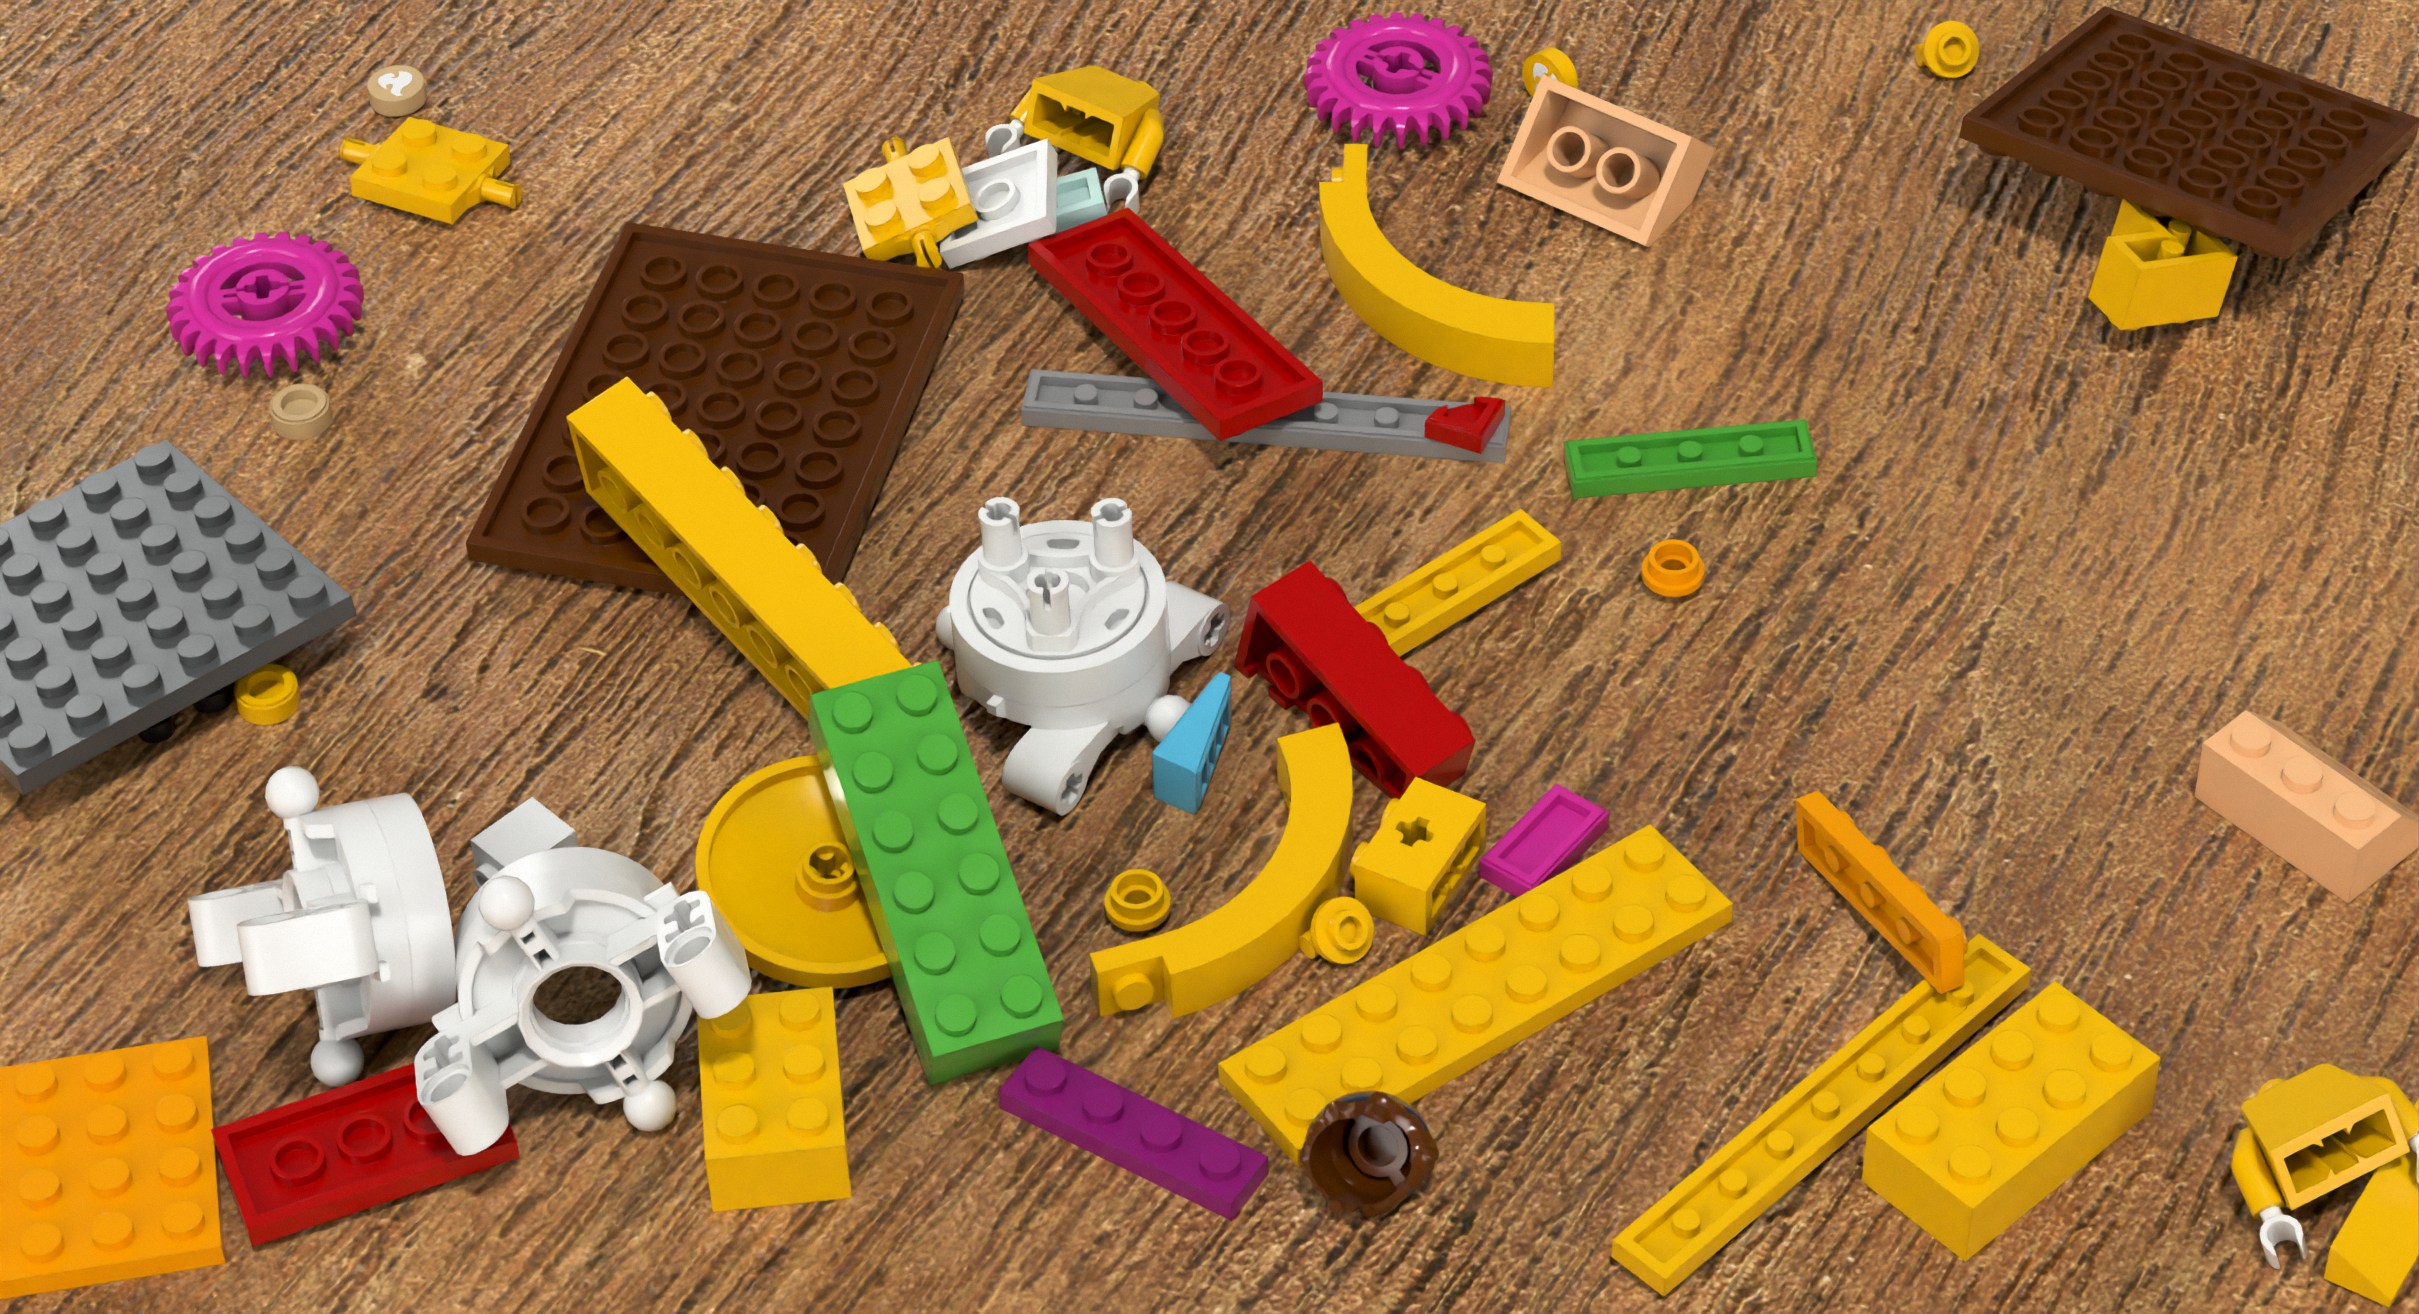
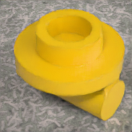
(1948, 50)
(1339, 931)

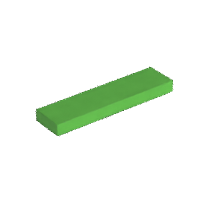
(1689, 459)

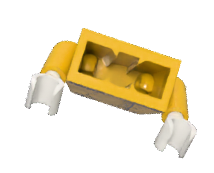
(1094, 118)
(2313, 1138)

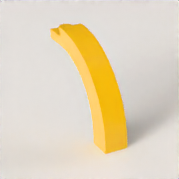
(1418, 312)
(1264, 921)

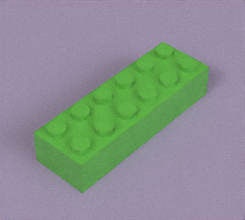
(934, 872)

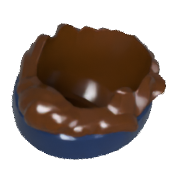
(1367, 1152)

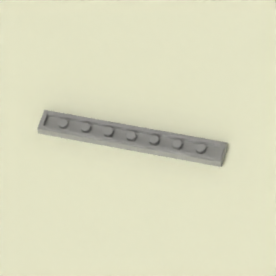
(1336, 423)

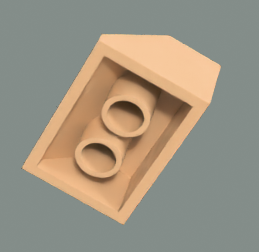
(1604, 162)
(2304, 804)

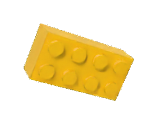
(2010, 1120)

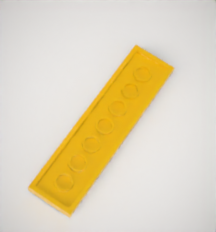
(1481, 987)

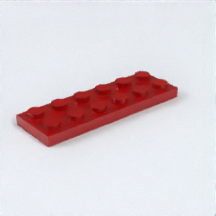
(1175, 324)

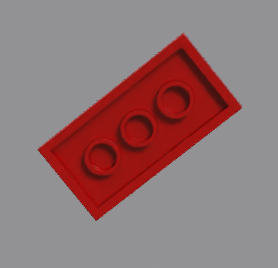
(340, 1155)

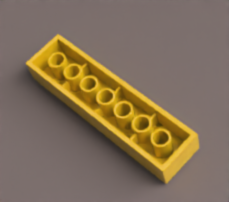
(725, 549)

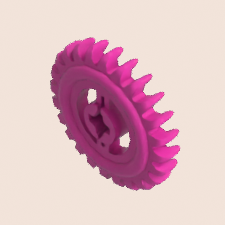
(1402, 90)
(205, 300)

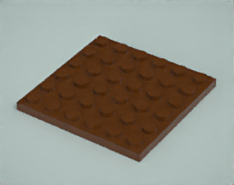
(2191, 131)

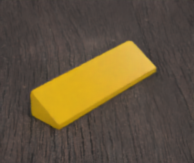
(2380, 1235)

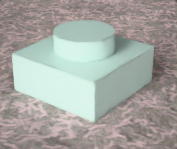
(1079, 199)

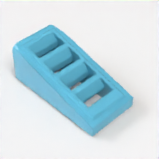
(1191, 748)

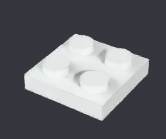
(1012, 201)

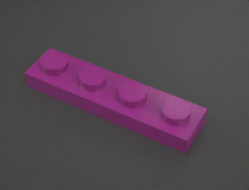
(1134, 1132)

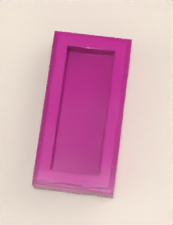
(1544, 841)

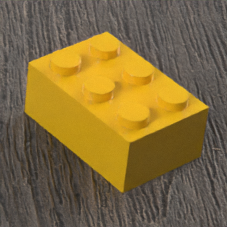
(774, 1102)

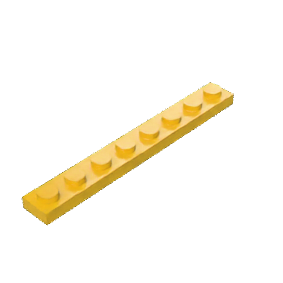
(1815, 1119)

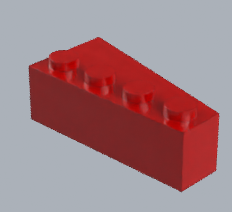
(1344, 672)

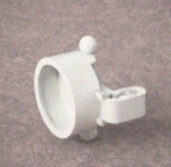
(560, 914)
(351, 920)

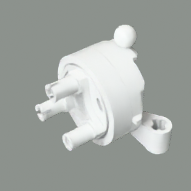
(1071, 637)

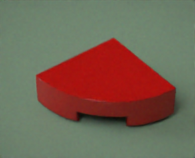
(1466, 425)

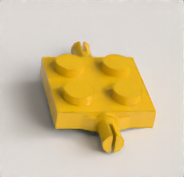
(431, 170)
(910, 202)

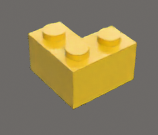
(2159, 271)

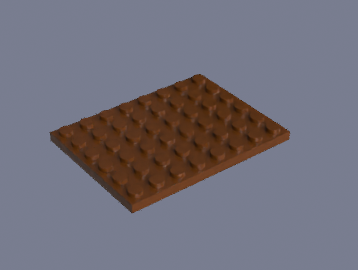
(769, 352)

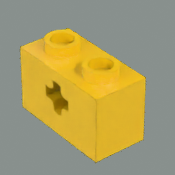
(1419, 855)

